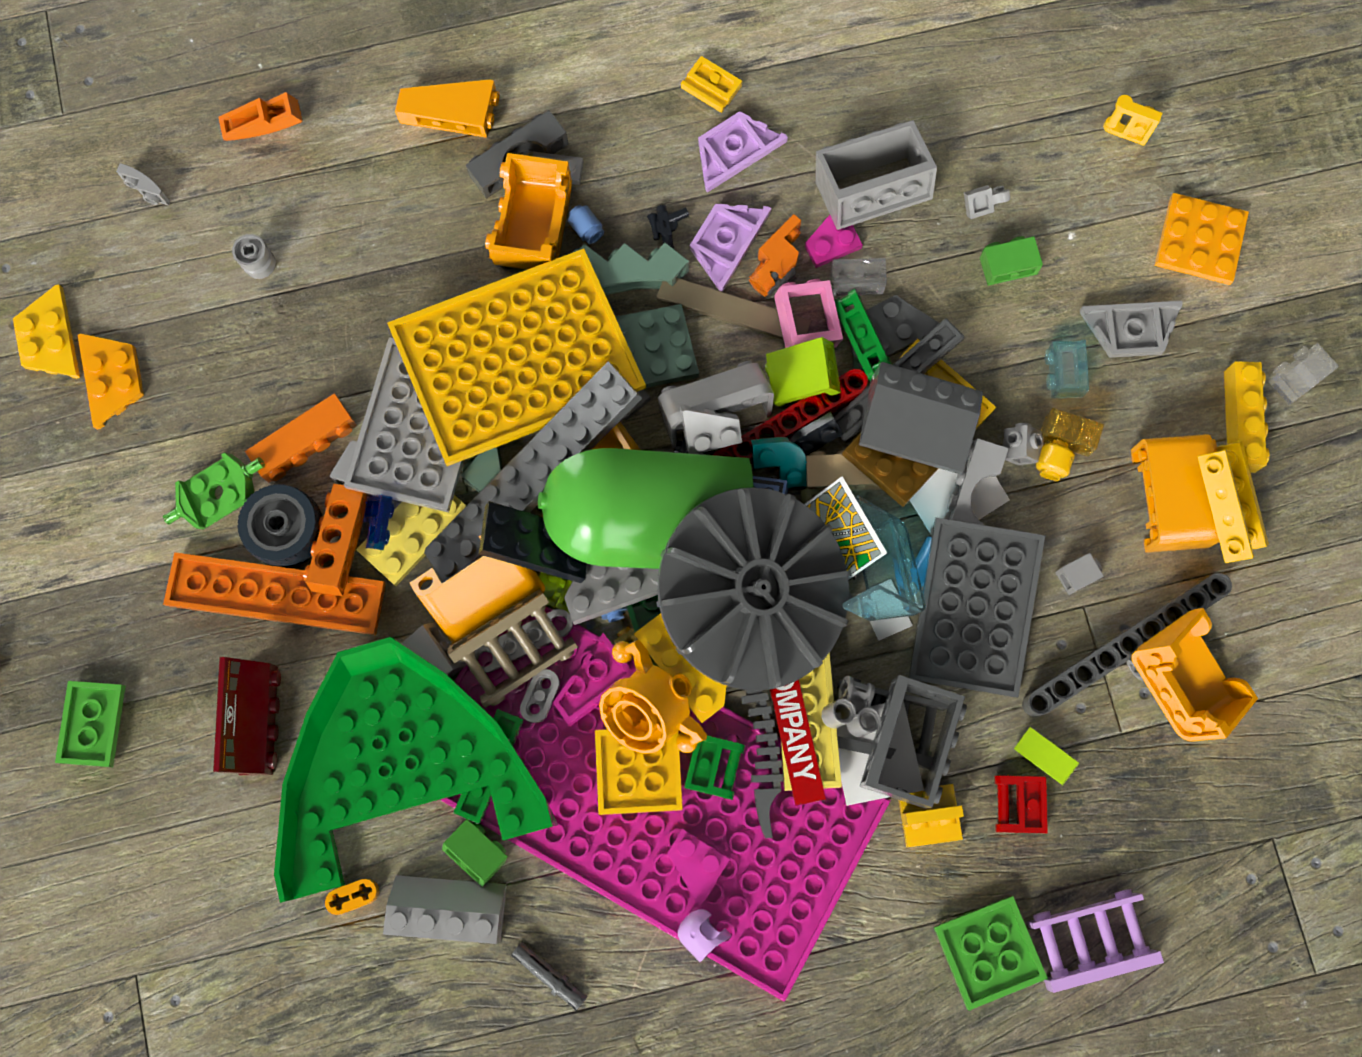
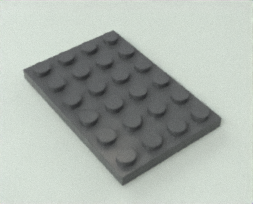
(977, 607)

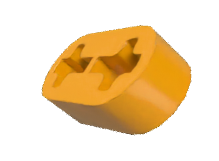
(353, 903)

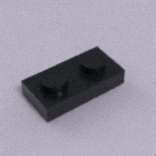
(816, 434)

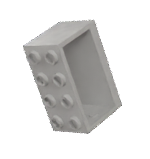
(882, 193)

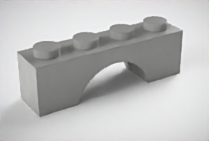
(983, 461)

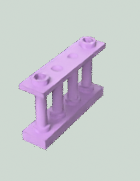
(1088, 970)

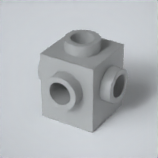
(1023, 444)

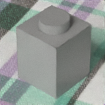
(1080, 573)

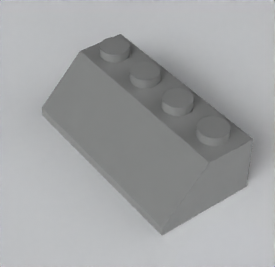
(445, 909)

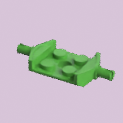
(197, 497)

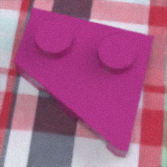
(697, 864)

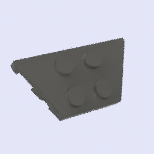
(897, 326)

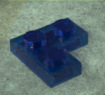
(377, 513)

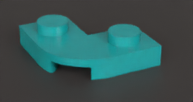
(781, 453)

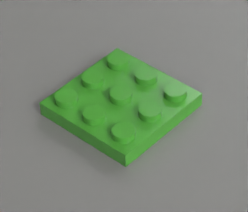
(990, 952)

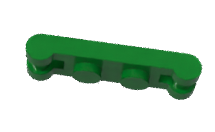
(861, 332)

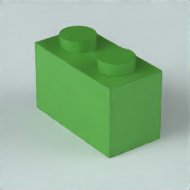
(1010, 260)
(475, 852)

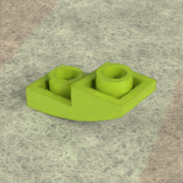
(1046, 756)

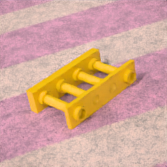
(1233, 501)

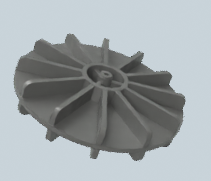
(753, 589)

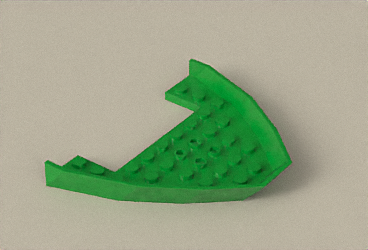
(386, 740)

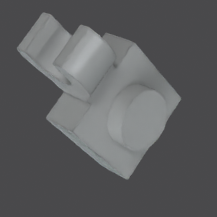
(982, 200)

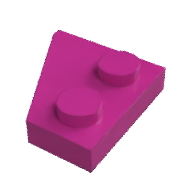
(830, 244)

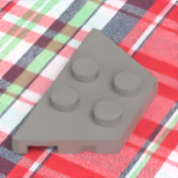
(1132, 327)

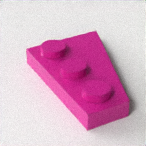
(591, 680)

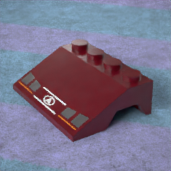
(246, 717)

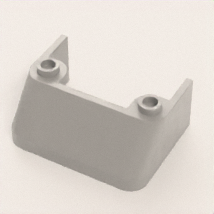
(721, 392)

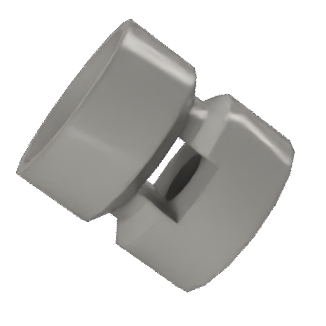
(253, 256)

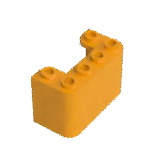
(531, 212)
(1176, 492)

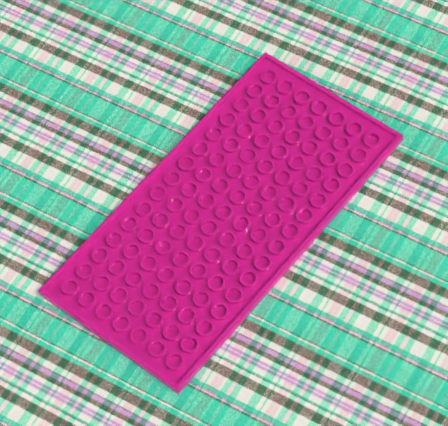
(772, 889)

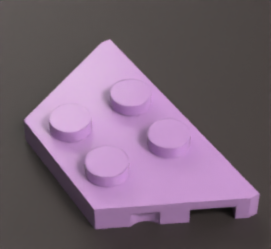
(734, 147)
(726, 239)

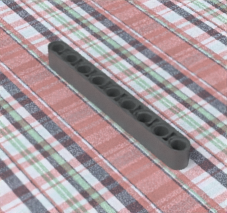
(1114, 650)

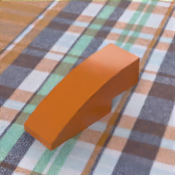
(260, 117)

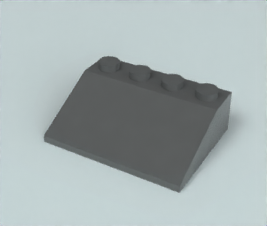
(920, 417)

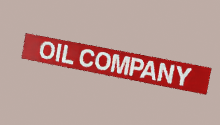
(797, 744)

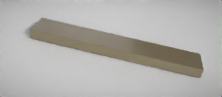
(727, 308)

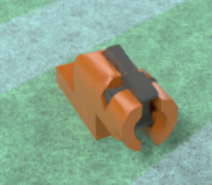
(777, 258)

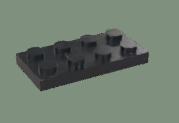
(524, 541)

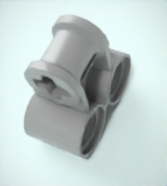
(853, 704)

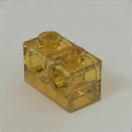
(1077, 431)

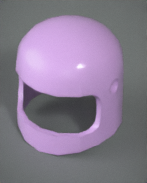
(699, 935)

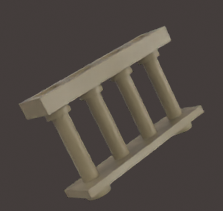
(488, 636)

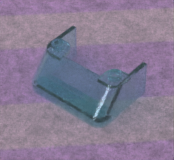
(893, 579)

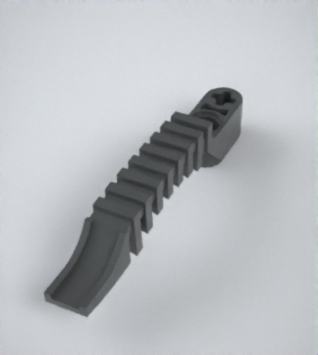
(764, 797)

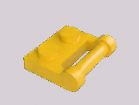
(1139, 126)

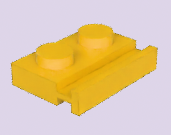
(711, 84)

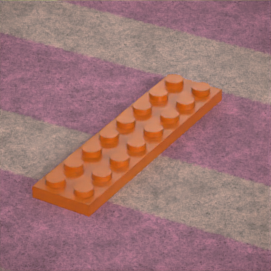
(271, 594)

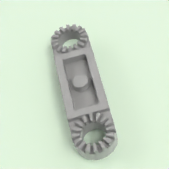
(534, 632)

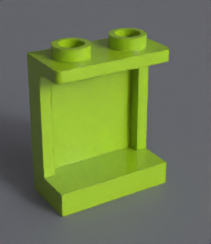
(803, 371)

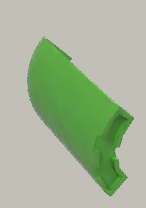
(625, 502)

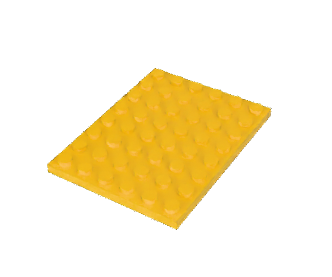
(510, 354)

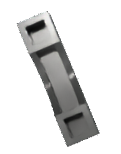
(540, 135)

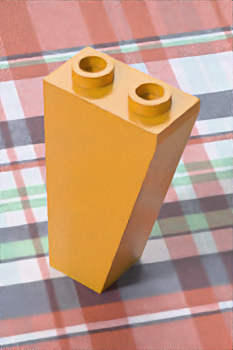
(450, 107)

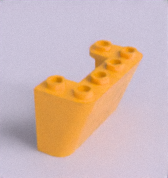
(475, 594)

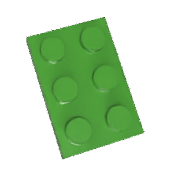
(90, 724)

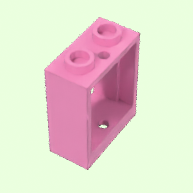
(786, 318)

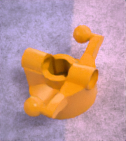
(649, 705)

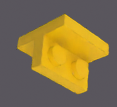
(932, 824)

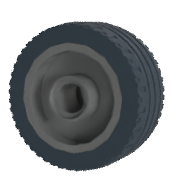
(262, 521)

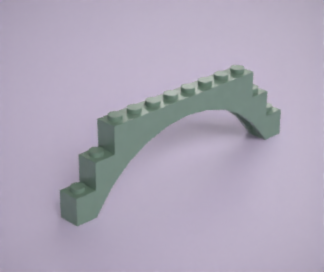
(621, 273)

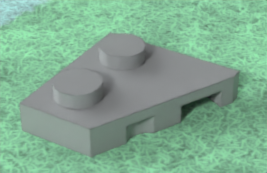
(709, 430)

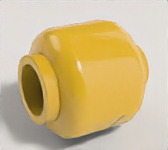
(1055, 460)

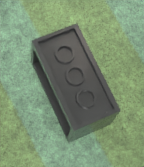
(883, 736)

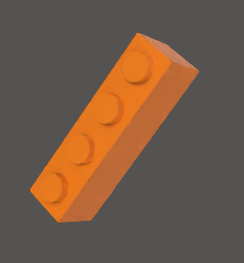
(302, 438)

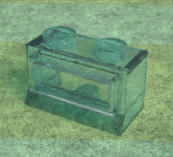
(1067, 369)

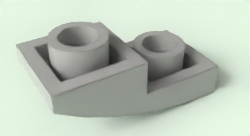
(139, 181)

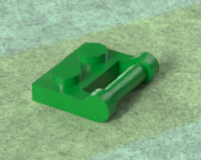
(705, 765)

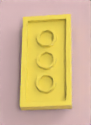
(410, 533)

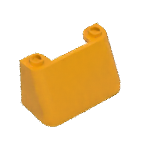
(1190, 682)

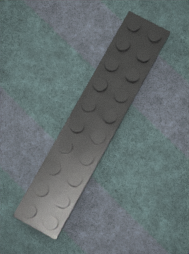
(571, 431)

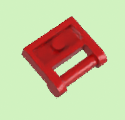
(1031, 804)

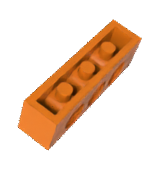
(334, 578)

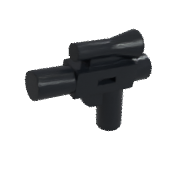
(665, 223)

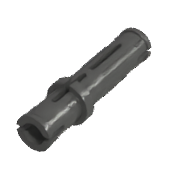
(549, 976)

